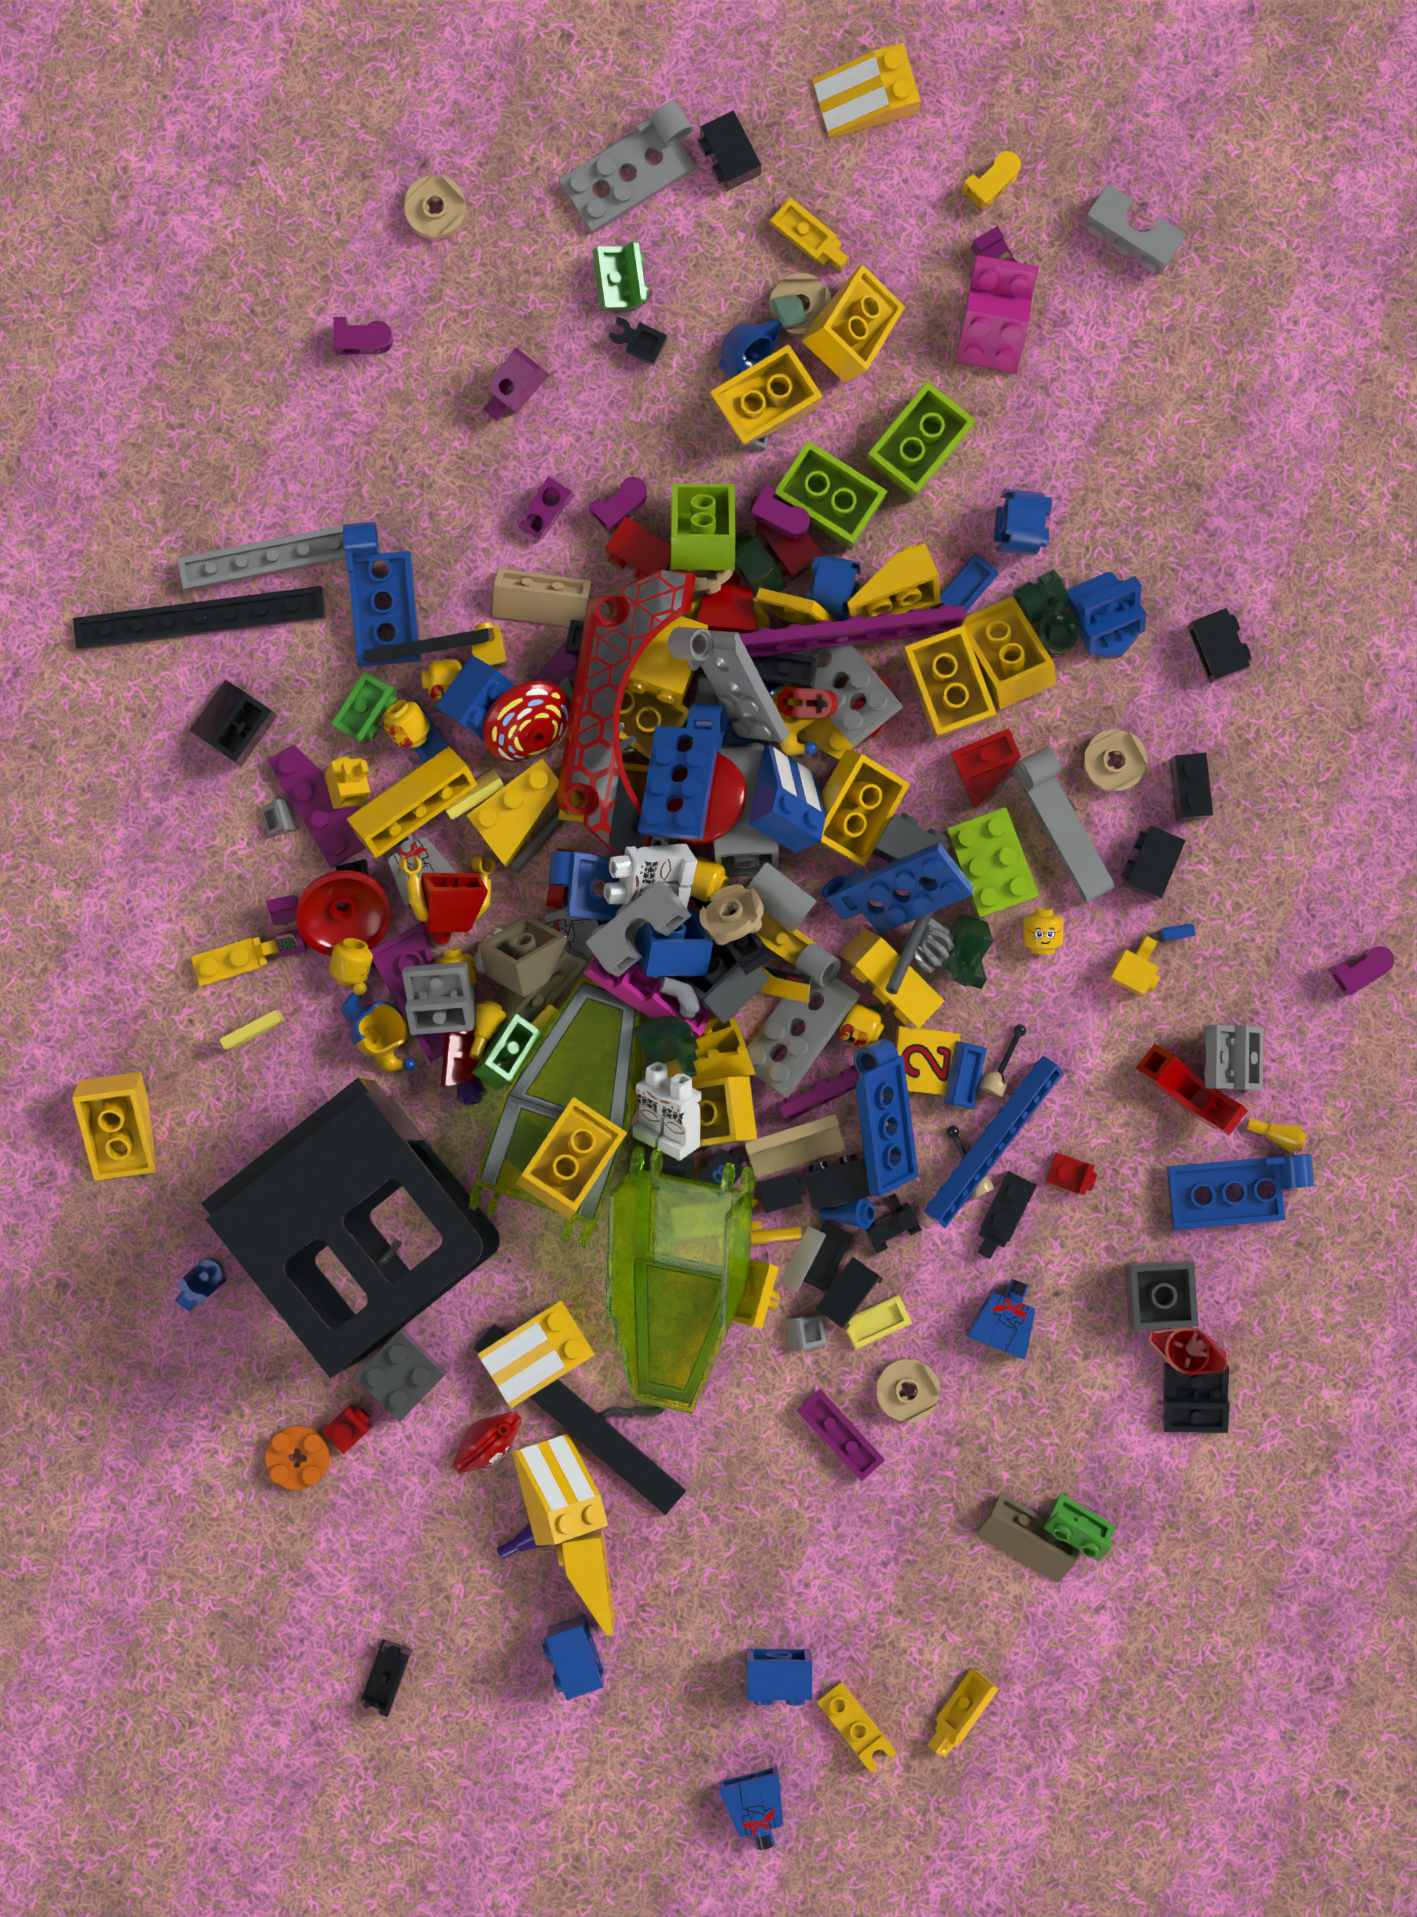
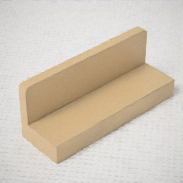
(539, 597)
(795, 1146)

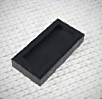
(828, 1256)

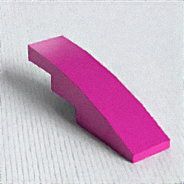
(644, 994)

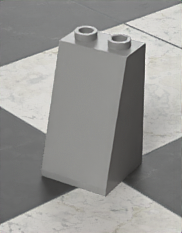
(744, 848)

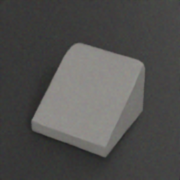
(805, 1332)

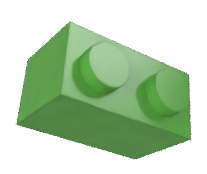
(506, 1052)

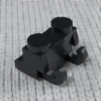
(892, 1225)

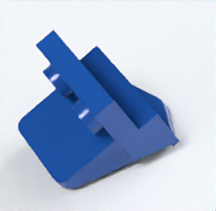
(1108, 613)

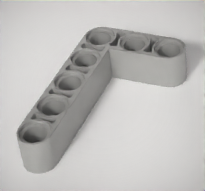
(1061, 823)

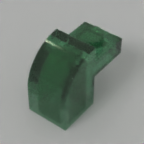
(756, 564)
(970, 942)
(667, 1040)

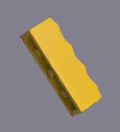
(412, 802)

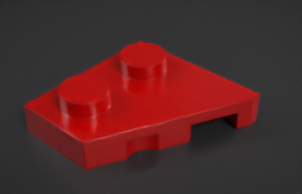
(985, 764)
(456, 1060)

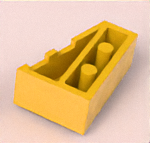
(515, 810)
(874, 962)
(719, 1053)

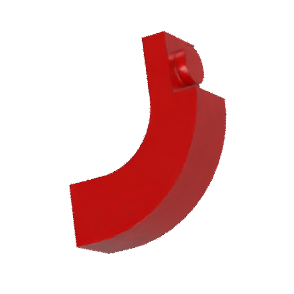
(1189, 1090)

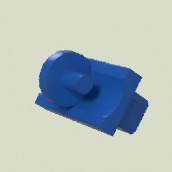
(200, 1283)

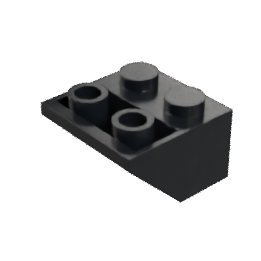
(233, 722)

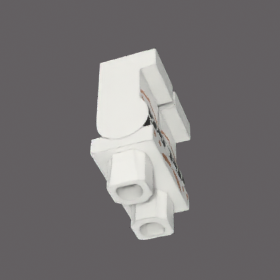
(640, 867)
(668, 1112)

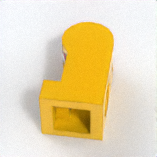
(994, 181)

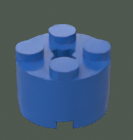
(1022, 522)
(834, 584)

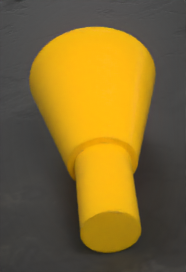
(487, 1021)
(1284, 1135)

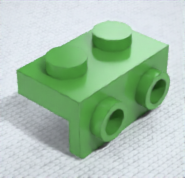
(620, 277)
(365, 709)
(1079, 1528)

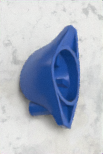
(748, 345)

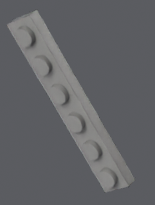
(262, 558)

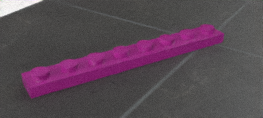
(853, 631)

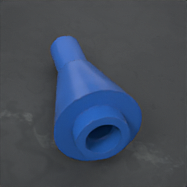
(855, 1213)

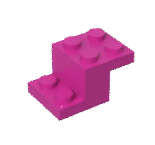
(997, 314)

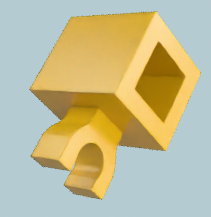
(347, 782)
(1134, 970)

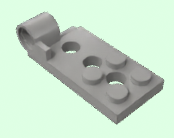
(658, 133)
(732, 679)
(862, 683)
(819, 1023)

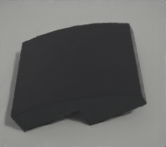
(1195, 1401)

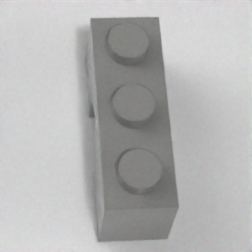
(1151, 247)
(615, 941)

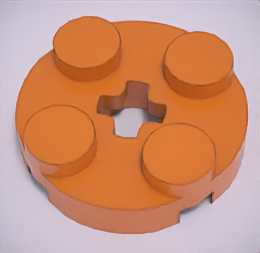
(283, 1470)

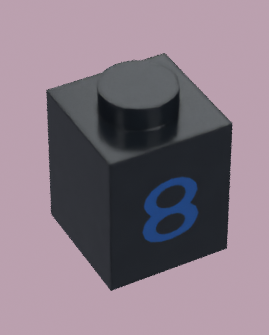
(714, 1170)

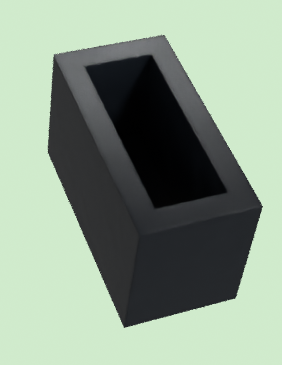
(729, 150)
(1219, 645)
(1191, 787)
(1153, 862)
(836, 1183)
(781, 1191)

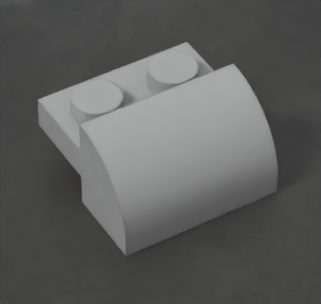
(781, 897)
(439, 998)
(1234, 1057)

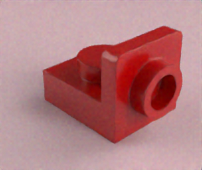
(1071, 1174)
(348, 1427)

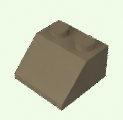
(523, 955)

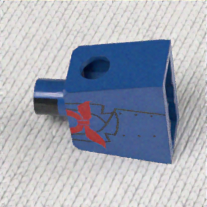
(1005, 1321)
(754, 1805)

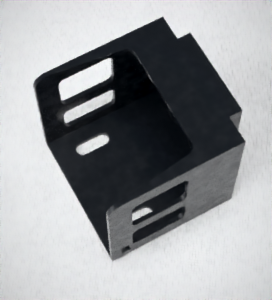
(319, 1191)

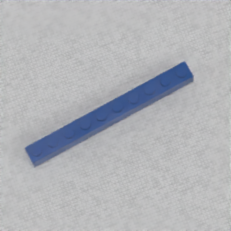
(993, 1141)

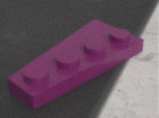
(311, 798)
(390, 958)

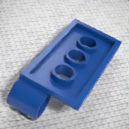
(579, 873)
(880, 1071)

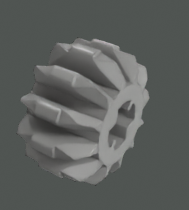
(932, 948)

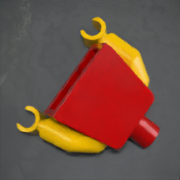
(729, 609)
(448, 900)

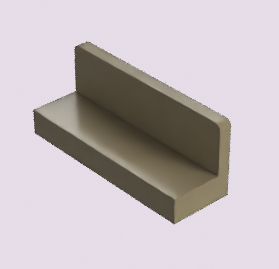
(531, 1005)
(1022, 1535)

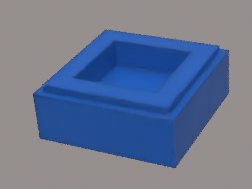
(1176, 932)

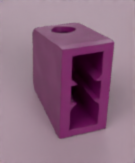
(516, 371)

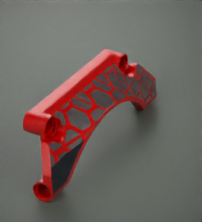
(606, 658)

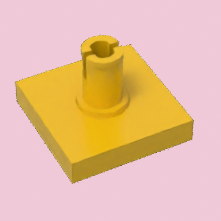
(757, 1295)

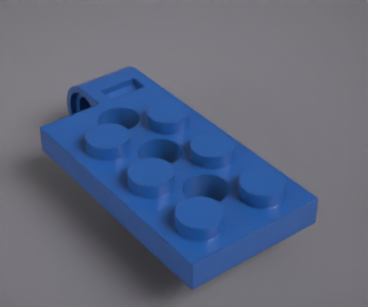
(361, 553)
(706, 728)
(851, 893)
(1280, 1171)

